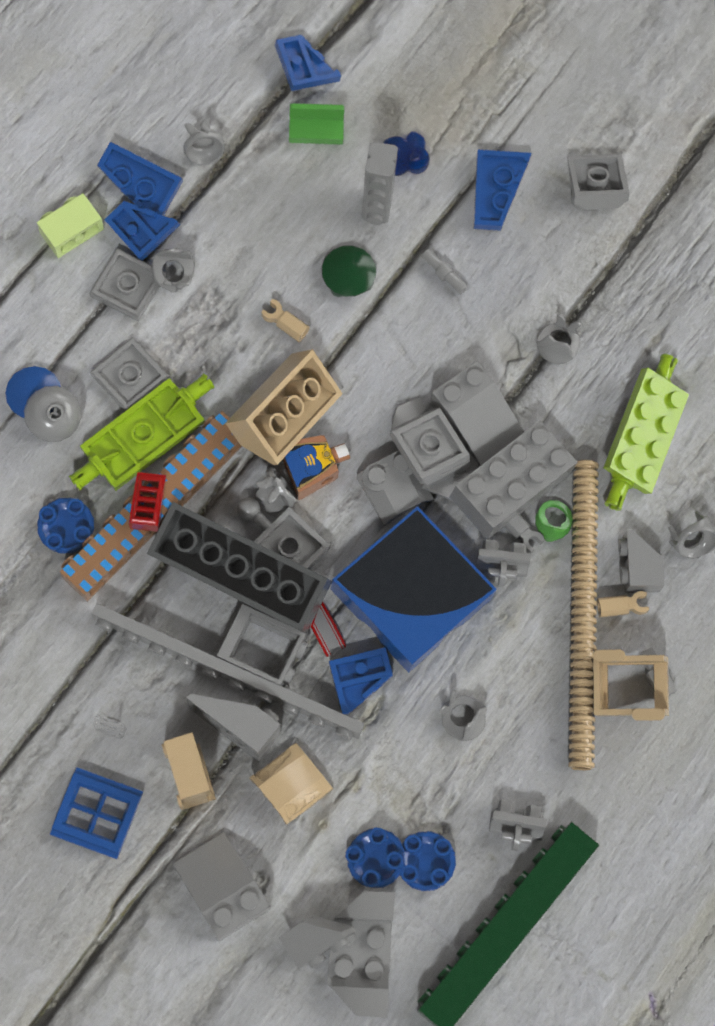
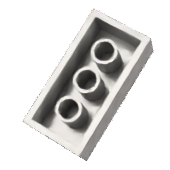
(513, 479)

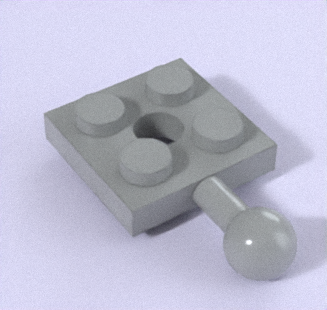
(285, 528)

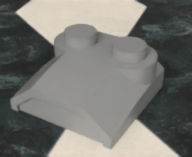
(598, 181)
(392, 487)

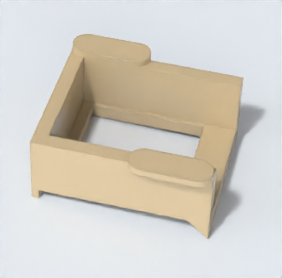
(603, 658)
(189, 771)

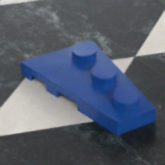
(140, 179)
(496, 186)

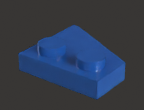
(303, 64)
(140, 228)
(359, 677)

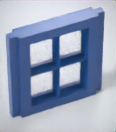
(96, 813)

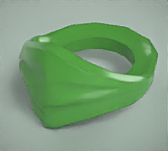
(550, 532)

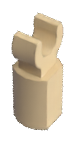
(286, 321)
(621, 605)

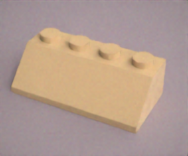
(285, 407)

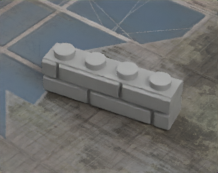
(379, 182)

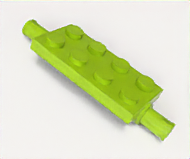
(645, 432)
(142, 433)

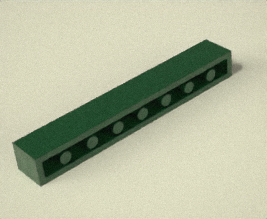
(508, 928)

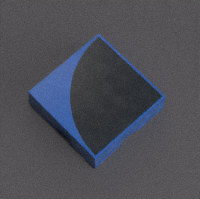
(413, 588)

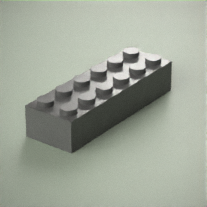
(239, 567)

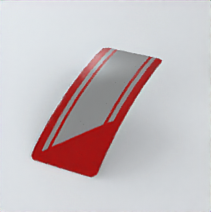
(327, 632)

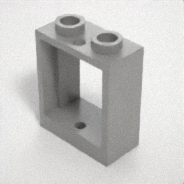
(238, 630)

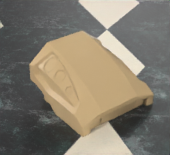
(291, 783)

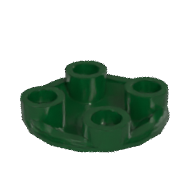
(348, 271)

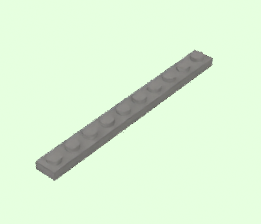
(237, 677)

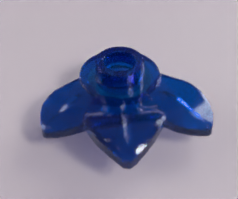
(408, 150)

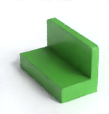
(316, 123)

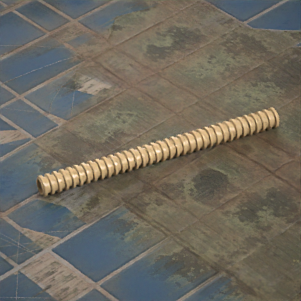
(583, 613)

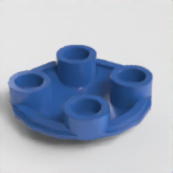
(25, 383)
(65, 525)
(375, 858)
(428, 861)

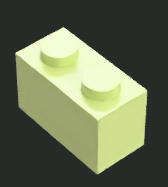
(70, 225)

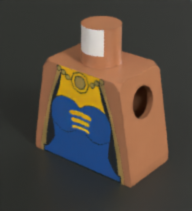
(313, 464)

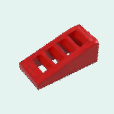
(146, 523)

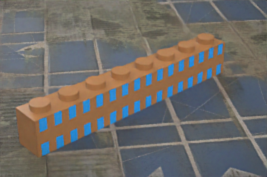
(185, 476)

